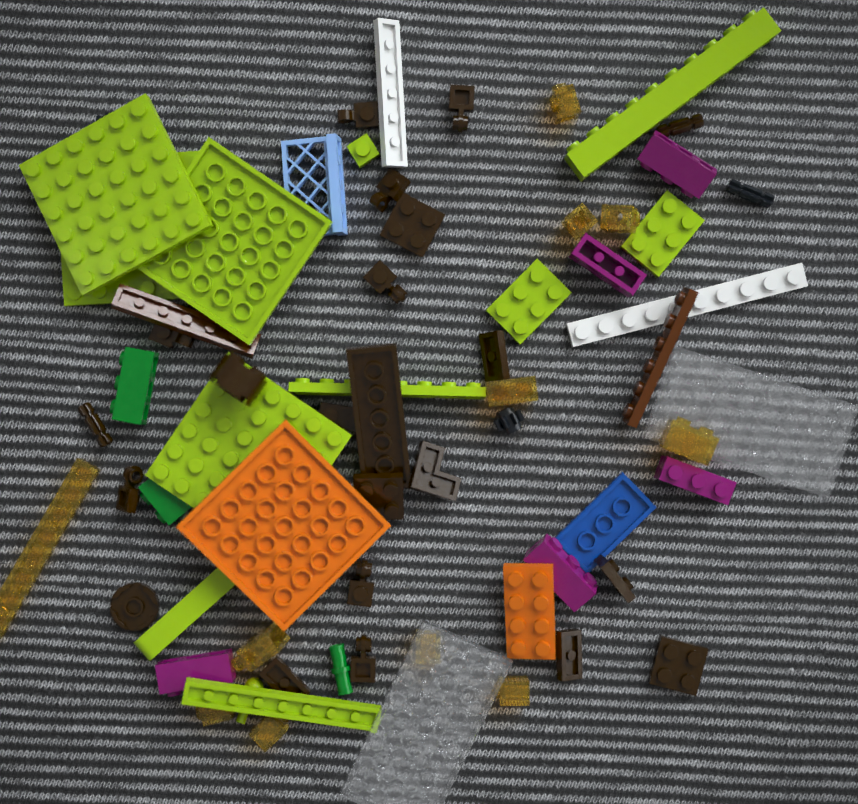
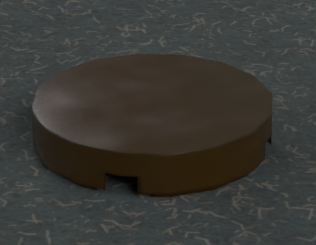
(134, 606)

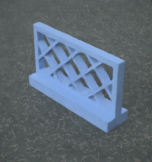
(334, 178)

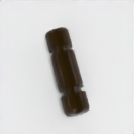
(681, 126)
(95, 424)

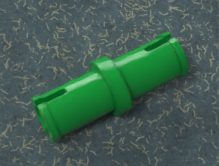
(340, 669)

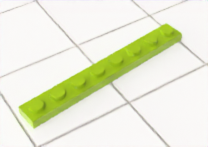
(423, 389)
(278, 704)

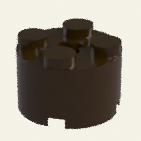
(238, 379)

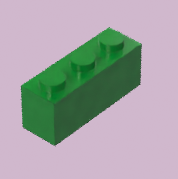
(134, 386)

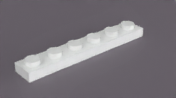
(390, 93)

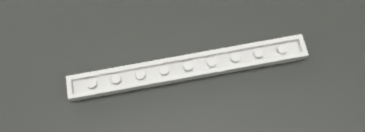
(708, 300)

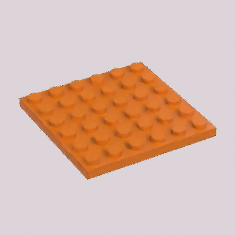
(283, 525)

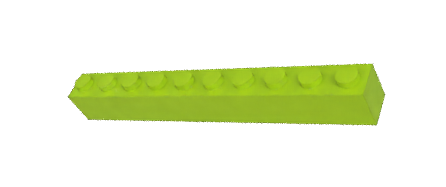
(672, 94)

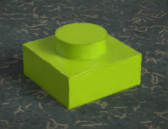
(363, 150)

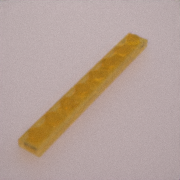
(45, 540)

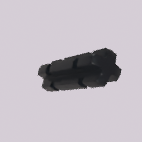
(750, 193)

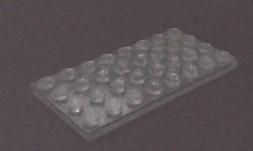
(760, 420)
(426, 720)

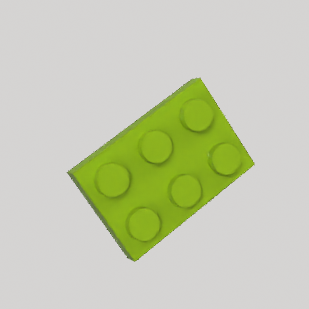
(662, 233)
(528, 301)

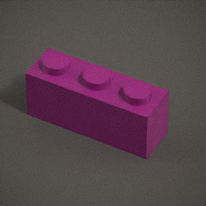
(676, 165)
(607, 265)
(695, 480)
(570, 580)
(208, 666)

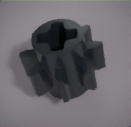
(509, 420)

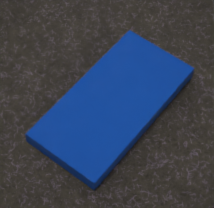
(605, 522)

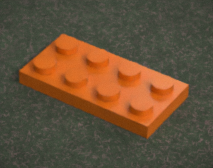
(529, 610)

